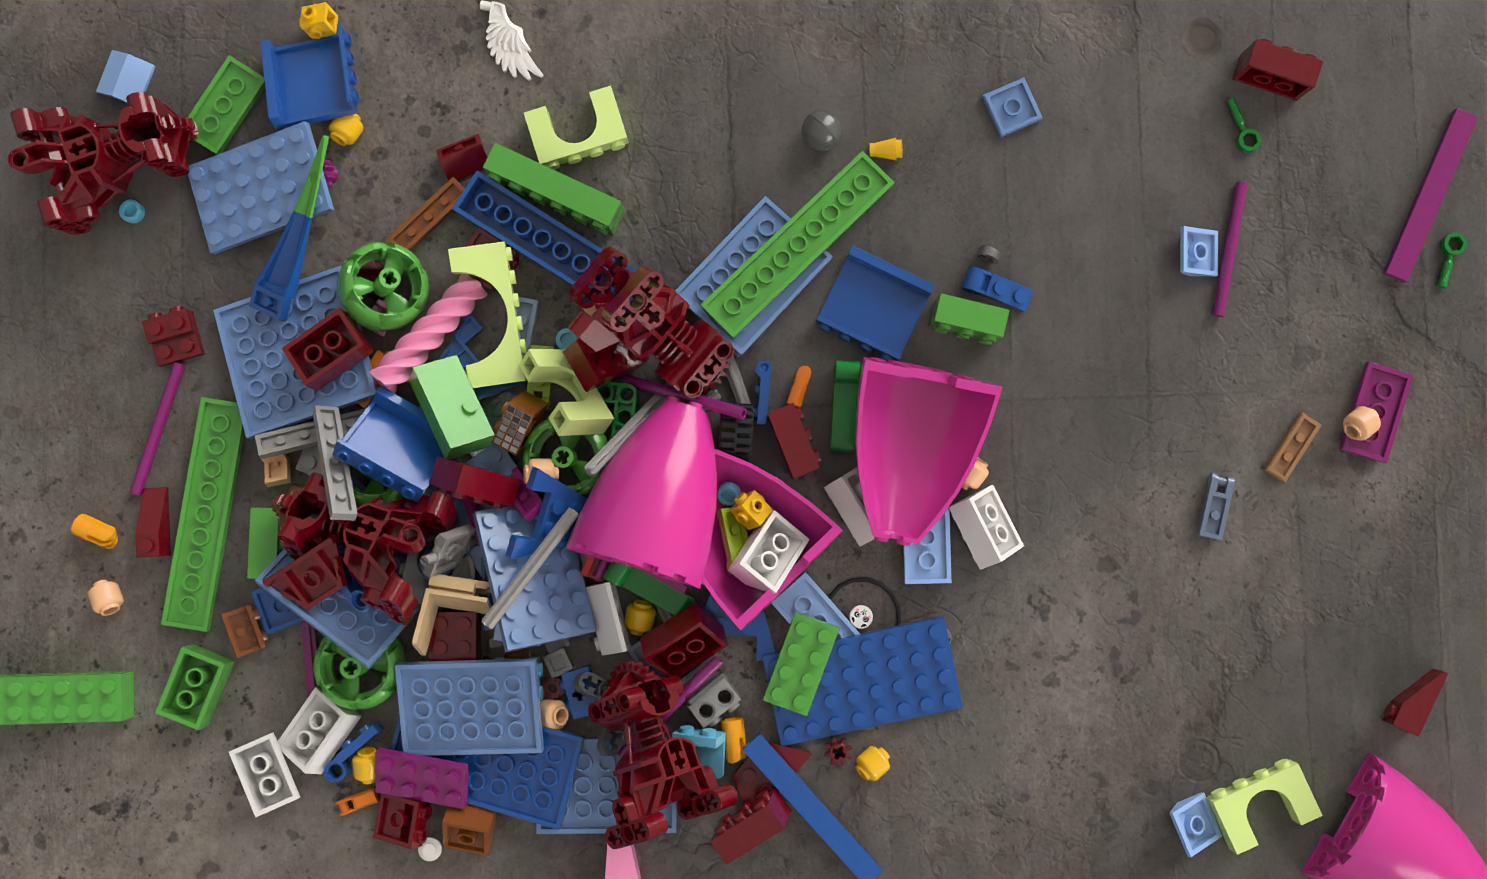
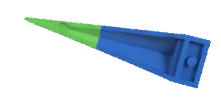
(282, 272)

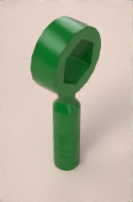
(1240, 122)
(1447, 264)

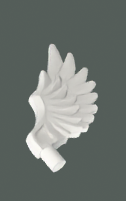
(508, 42)

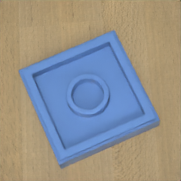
(1012, 107)

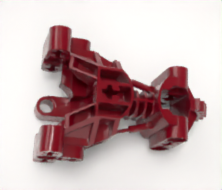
(93, 162)
(650, 324)
(369, 540)
(658, 768)

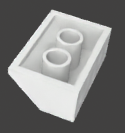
(848, 500)
(986, 527)
(769, 554)
(608, 619)
(317, 732)
(264, 774)

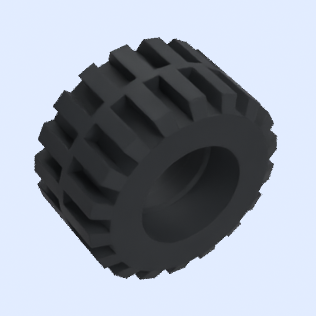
(737, 434)

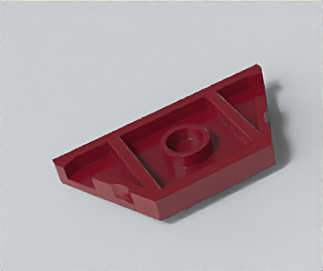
(311, 575)
(752, 781)

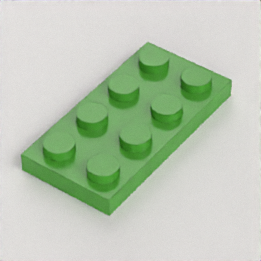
(226, 104)
(800, 663)

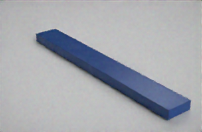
(811, 808)

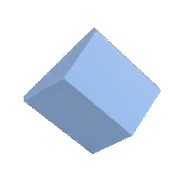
(124, 76)
(1198, 252)
(1195, 823)

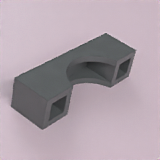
(412, 575)

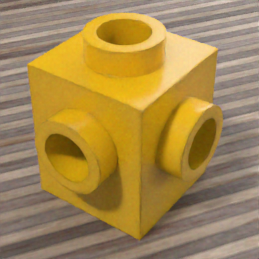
(318, 20)
(751, 509)

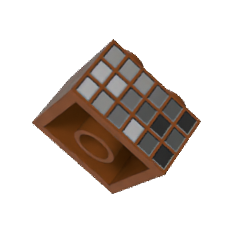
(518, 421)

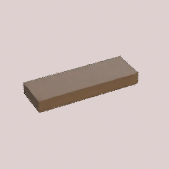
(1292, 447)

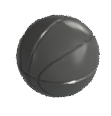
(821, 130)

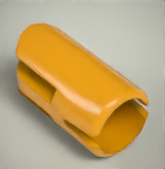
(94, 531)
(734, 739)

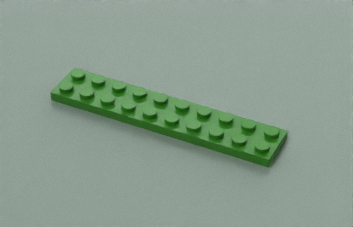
(797, 245)
(204, 516)

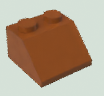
(469, 829)

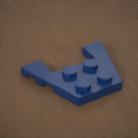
(467, 332)
(555, 503)
(757, 627)

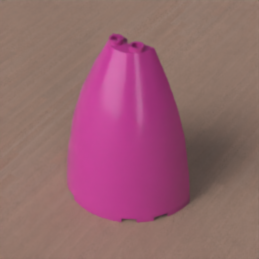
(916, 443)
(656, 498)
(735, 598)
(1393, 834)

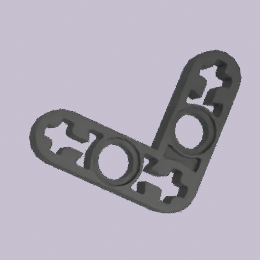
(595, 694)

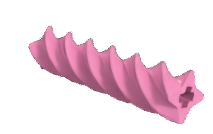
(428, 332)

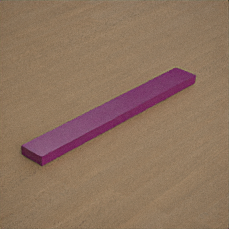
(1430, 195)

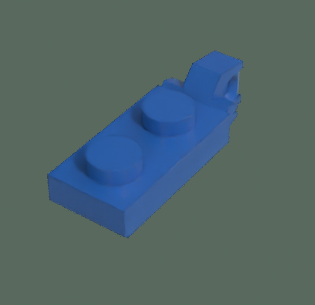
(763, 371)

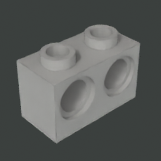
(719, 706)

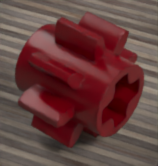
(840, 757)

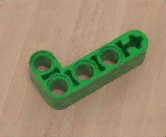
(620, 406)
(844, 406)
(648, 587)

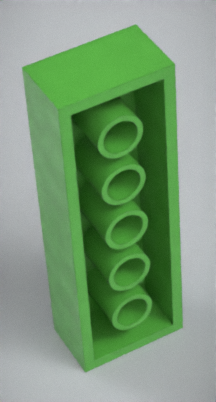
(554, 189)
(66, 697)

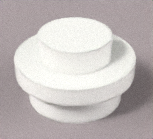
(430, 849)

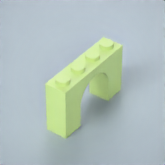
(607, 135)
(582, 417)
(1231, 803)

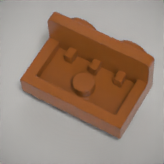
(244, 630)

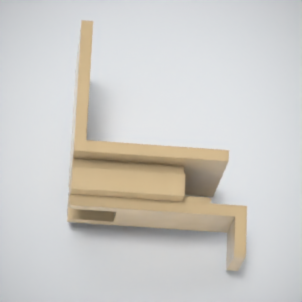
(448, 593)

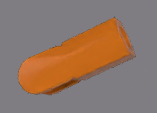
(799, 386)
(359, 800)

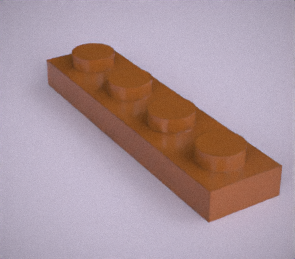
(428, 216)

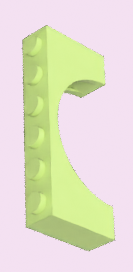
(492, 264)

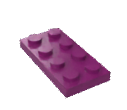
(1386, 393)
(421, 778)

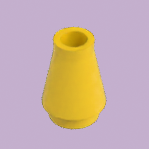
(887, 149)

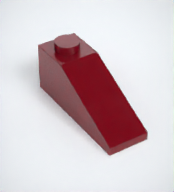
(153, 524)
(1414, 704)

